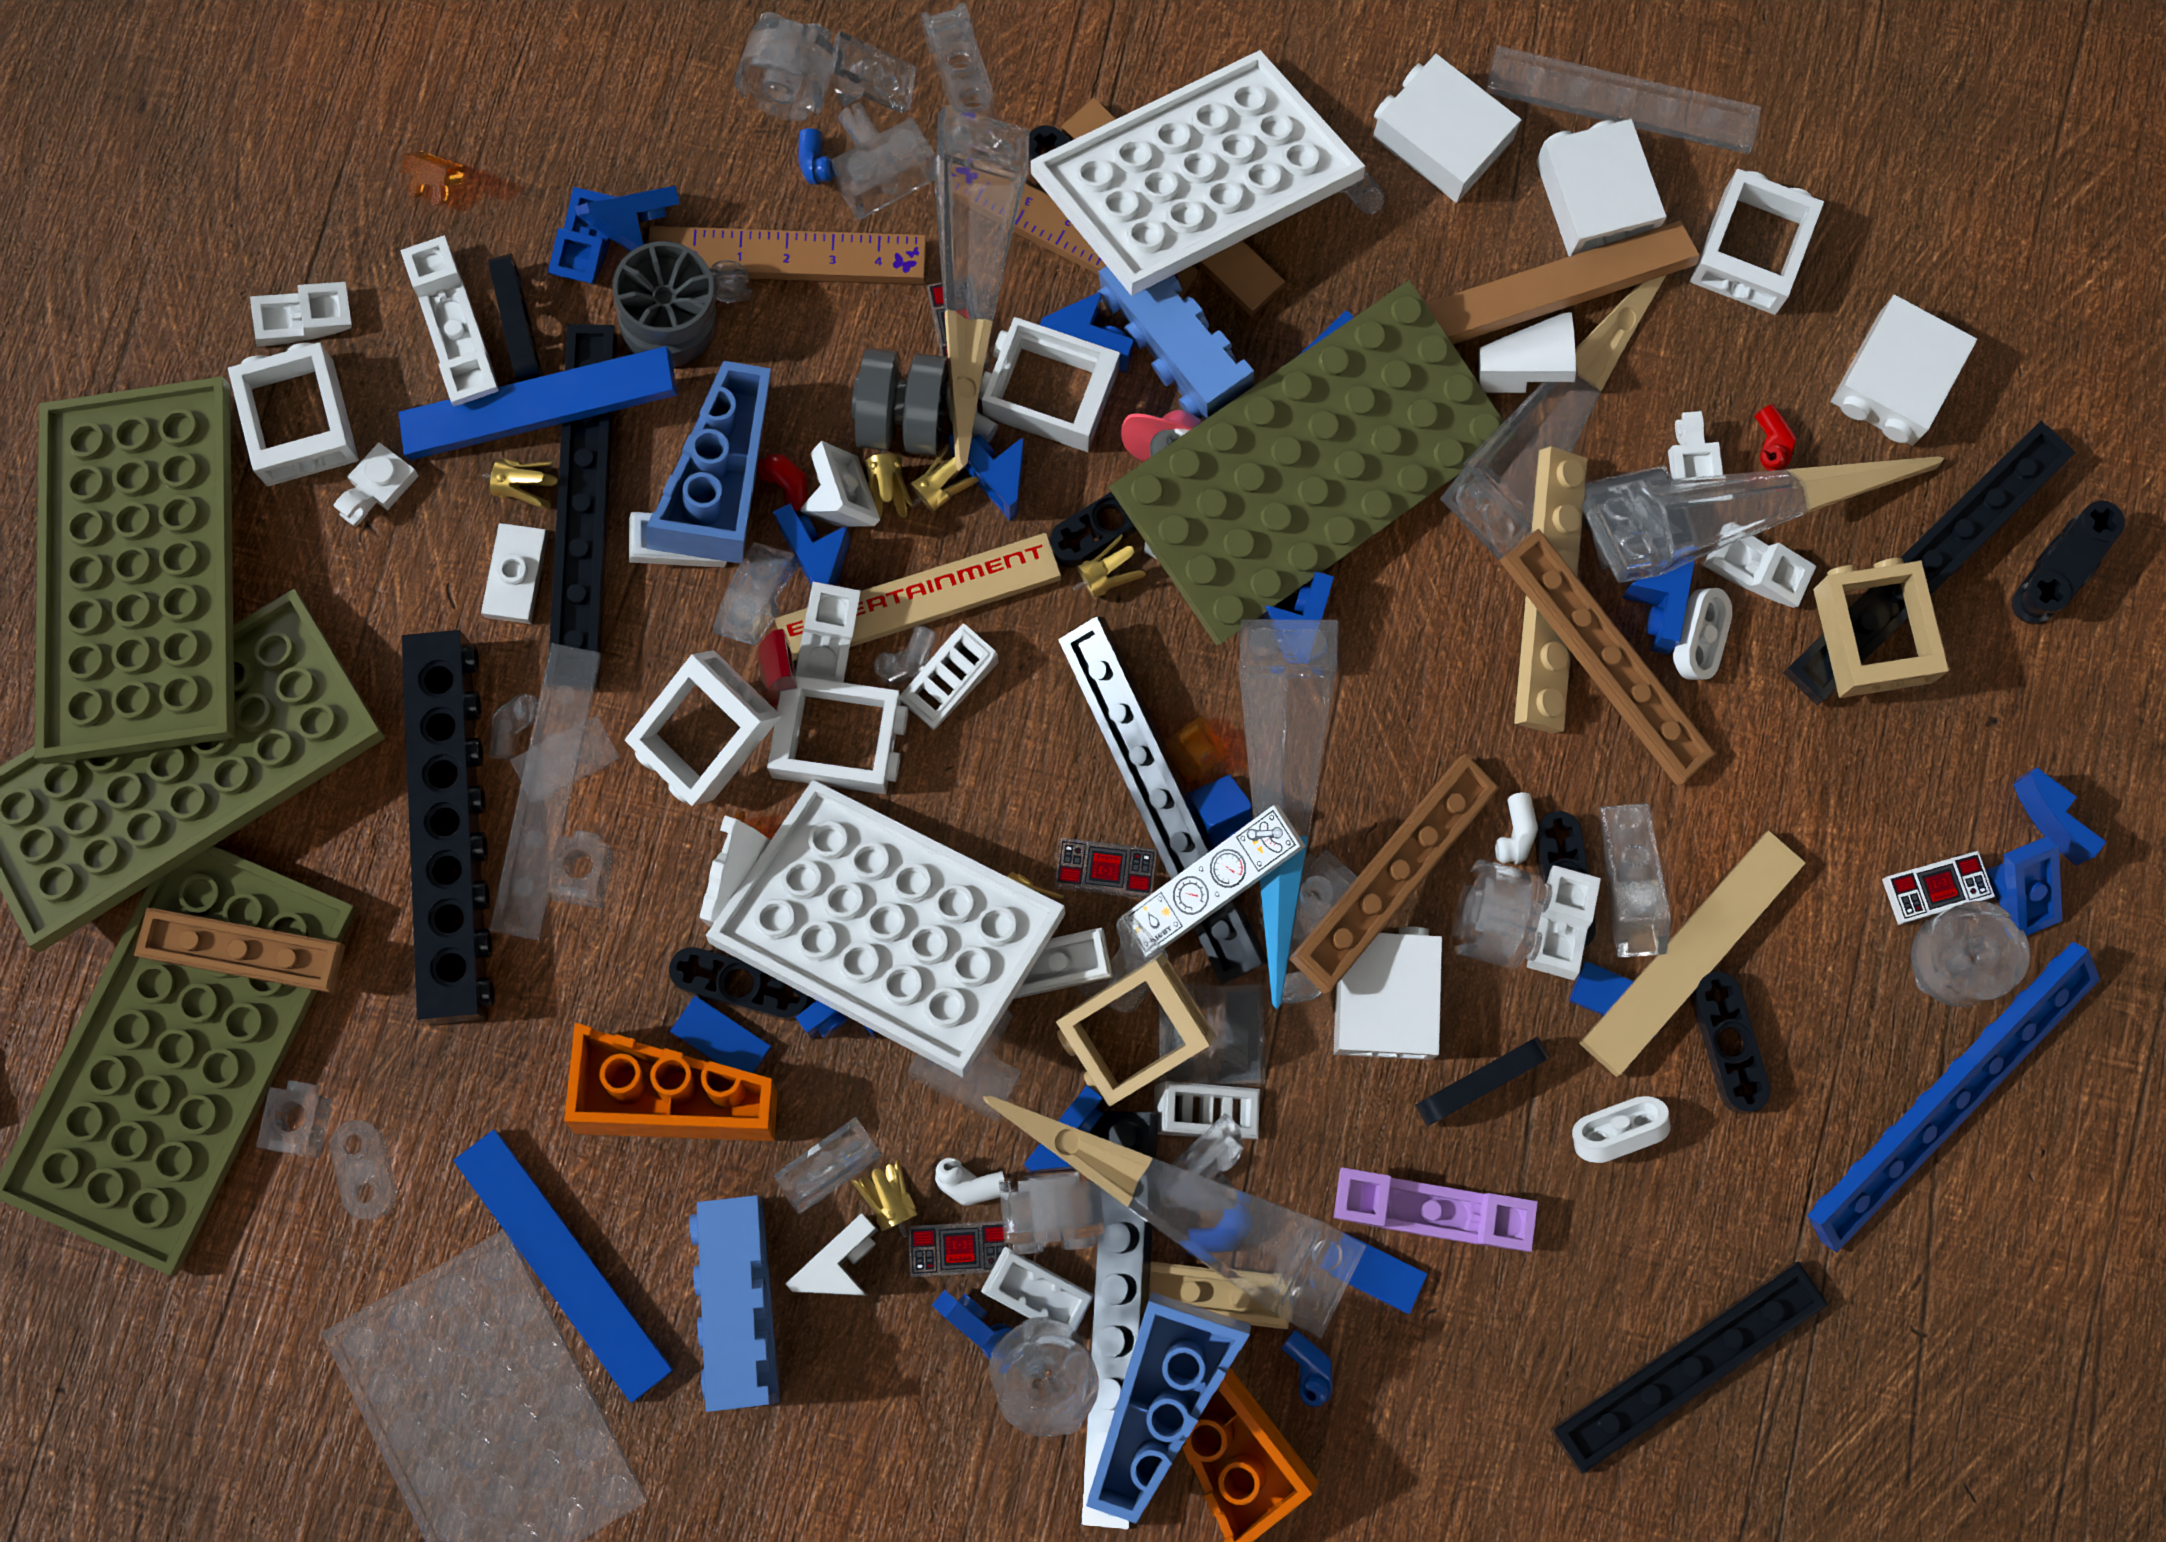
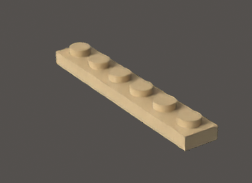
(1543, 654)

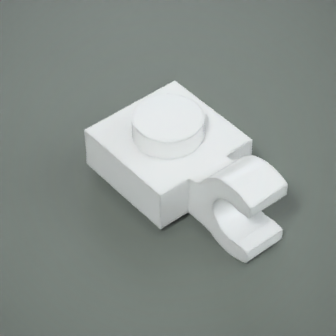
(1693, 455)
(378, 479)

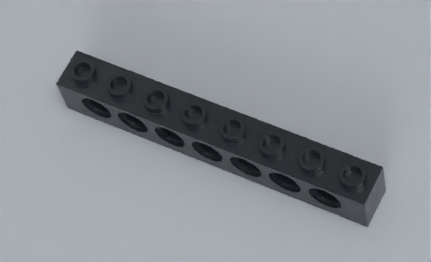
(425, 661)

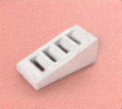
(936, 666)
(1165, 1106)

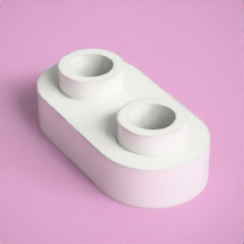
(1703, 634)
(1621, 1129)

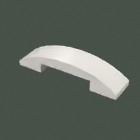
(450, 321)

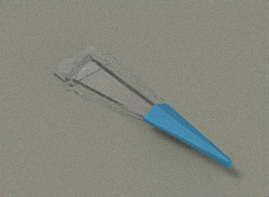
(1286, 702)

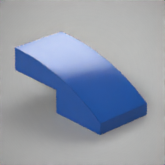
(579, 246)
(2047, 807)

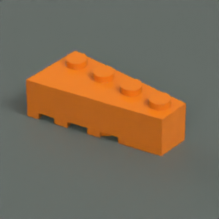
(657, 1092)
(1245, 1464)

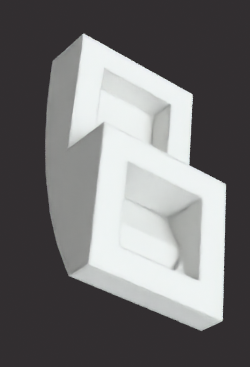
(301, 316)
(1763, 569)
(827, 632)
(1566, 922)

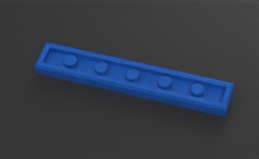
(539, 403)
(564, 1266)

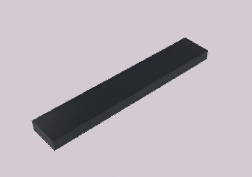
(1688, 1367)

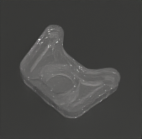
(1135, 950)

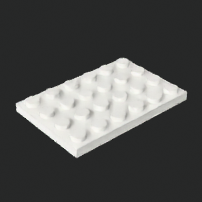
(1196, 171)
(887, 927)

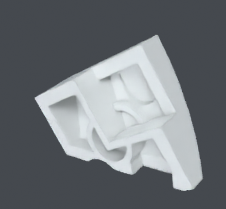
(1530, 355)
(731, 866)

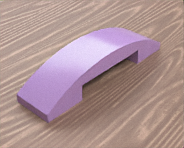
(1435, 1210)

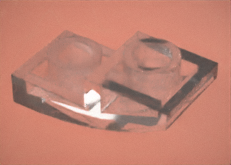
(752, 593)

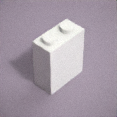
(1445, 127)
(1599, 185)
(1903, 371)
(1391, 998)

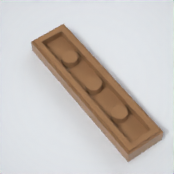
(239, 950)

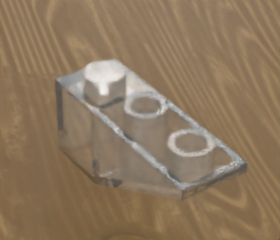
(1634, 881)

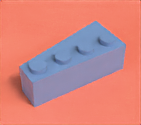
(1179, 342)
(713, 484)
(735, 1304)
(1168, 1383)

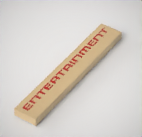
(942, 591)

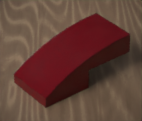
(776, 666)

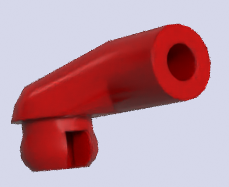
(1779, 439)
(788, 476)

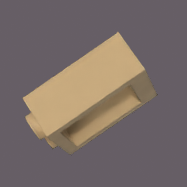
(1859, 679)
(1175, 1002)

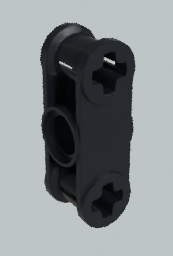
(2068, 562)

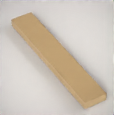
(1692, 953)

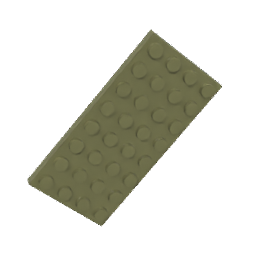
(1309, 462)
(134, 572)
(111, 825)
(166, 1071)

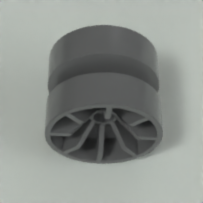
(665, 300)
(888, 400)

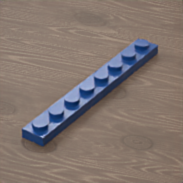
(1953, 1097)

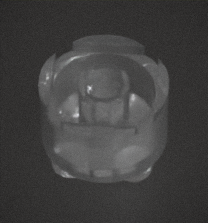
(786, 67)
(1500, 915)
(1974, 930)
(1051, 1210)
(1059, 1401)

